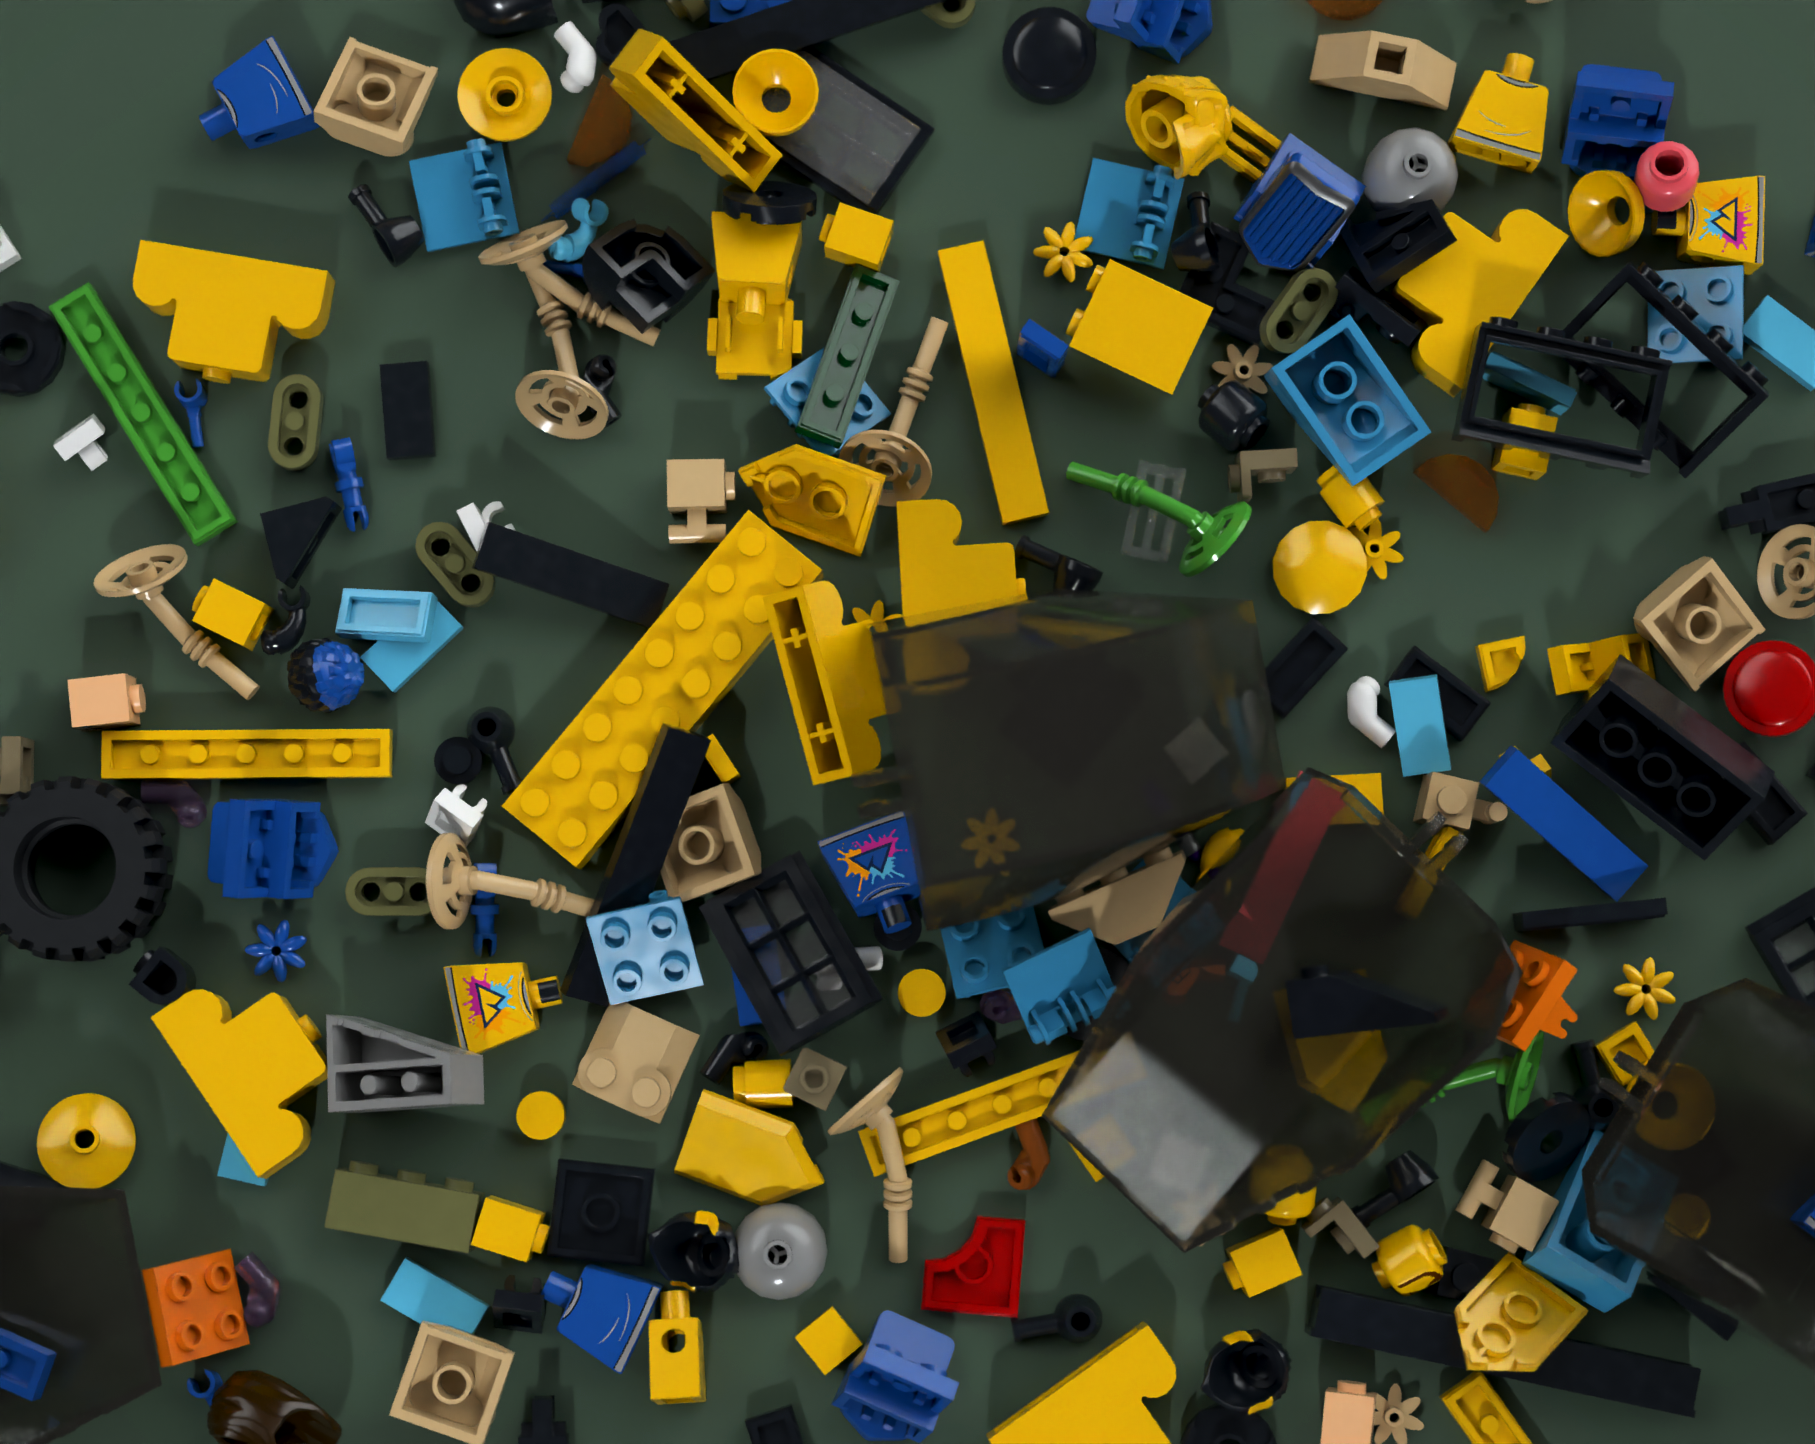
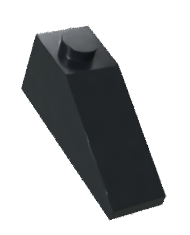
(1348, 1002)

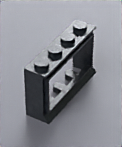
(1711, 344)
(1551, 444)

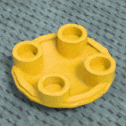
(1319, 567)

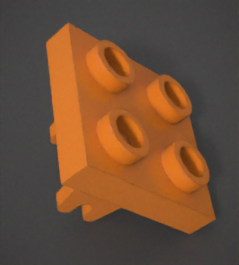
(1538, 997)
(195, 1307)

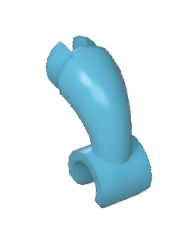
(573, 245)

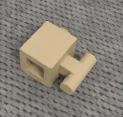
(698, 489)
(1456, 802)
(1515, 1212)

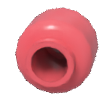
(1667, 176)

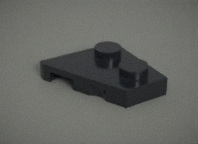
(1397, 241)

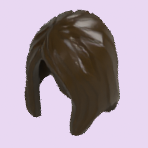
(267, 1411)

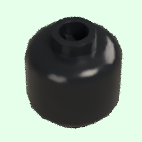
(1233, 415)

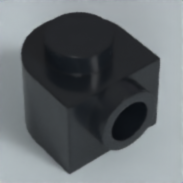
(163, 976)

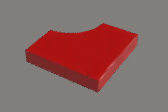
(981, 1274)

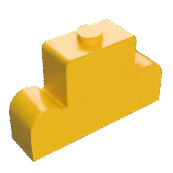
(690, 110)
(1470, 284)
(229, 307)
(943, 574)
(828, 679)
(249, 1070)
(1099, 1398)

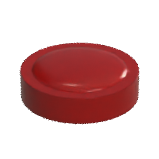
(1771, 688)

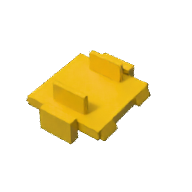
(758, 348)

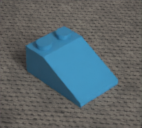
(1347, 401)
(1575, 1256)

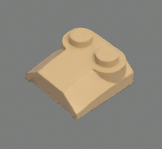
(374, 99)
(1696, 621)
(711, 845)
(636, 1060)
(452, 1382)

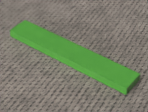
(143, 414)

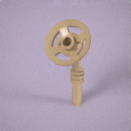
(527, 251)
(565, 392)
(890, 452)
(1797, 572)
(147, 585)
(465, 880)
(876, 1114)

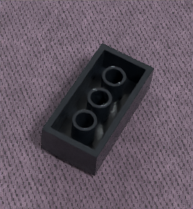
(1663, 757)

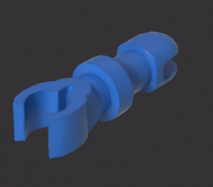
(348, 484)
(484, 915)

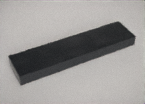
(570, 575)

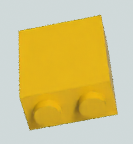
(1138, 325)

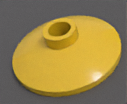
(500, 73)
(90, 1166)

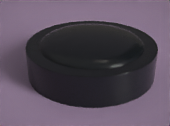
(1049, 55)

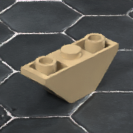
(1384, 67)
(1124, 901)

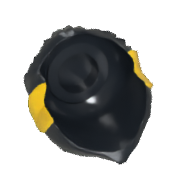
(695, 1251)
(1246, 1371)

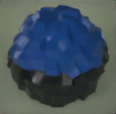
(324, 674)

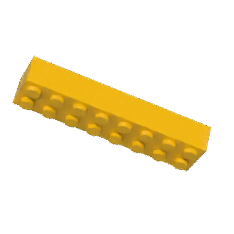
(668, 677)

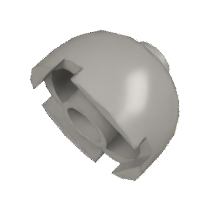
(1395, 185)
(803, 1244)

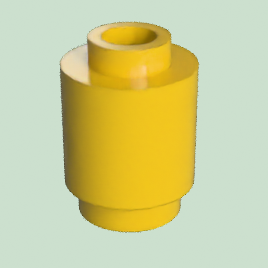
(1351, 505)
(762, 1083)

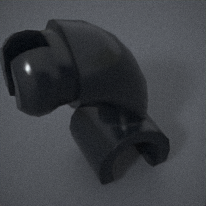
(289, 633)

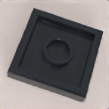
(601, 1212)

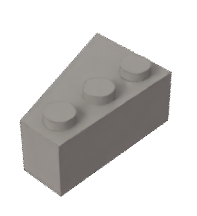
(393, 1069)

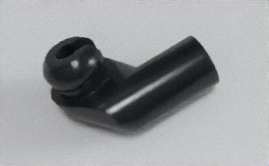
(600, 374)
(734, 1050)

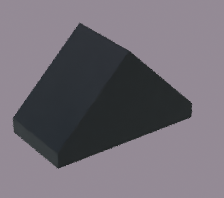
(296, 534)

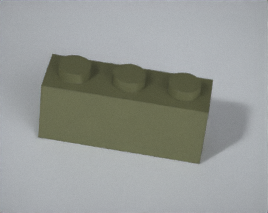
(404, 1207)

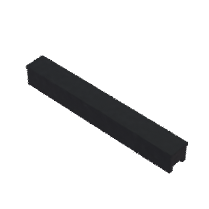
(1571, 1367)

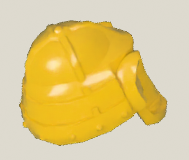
(1179, 121)

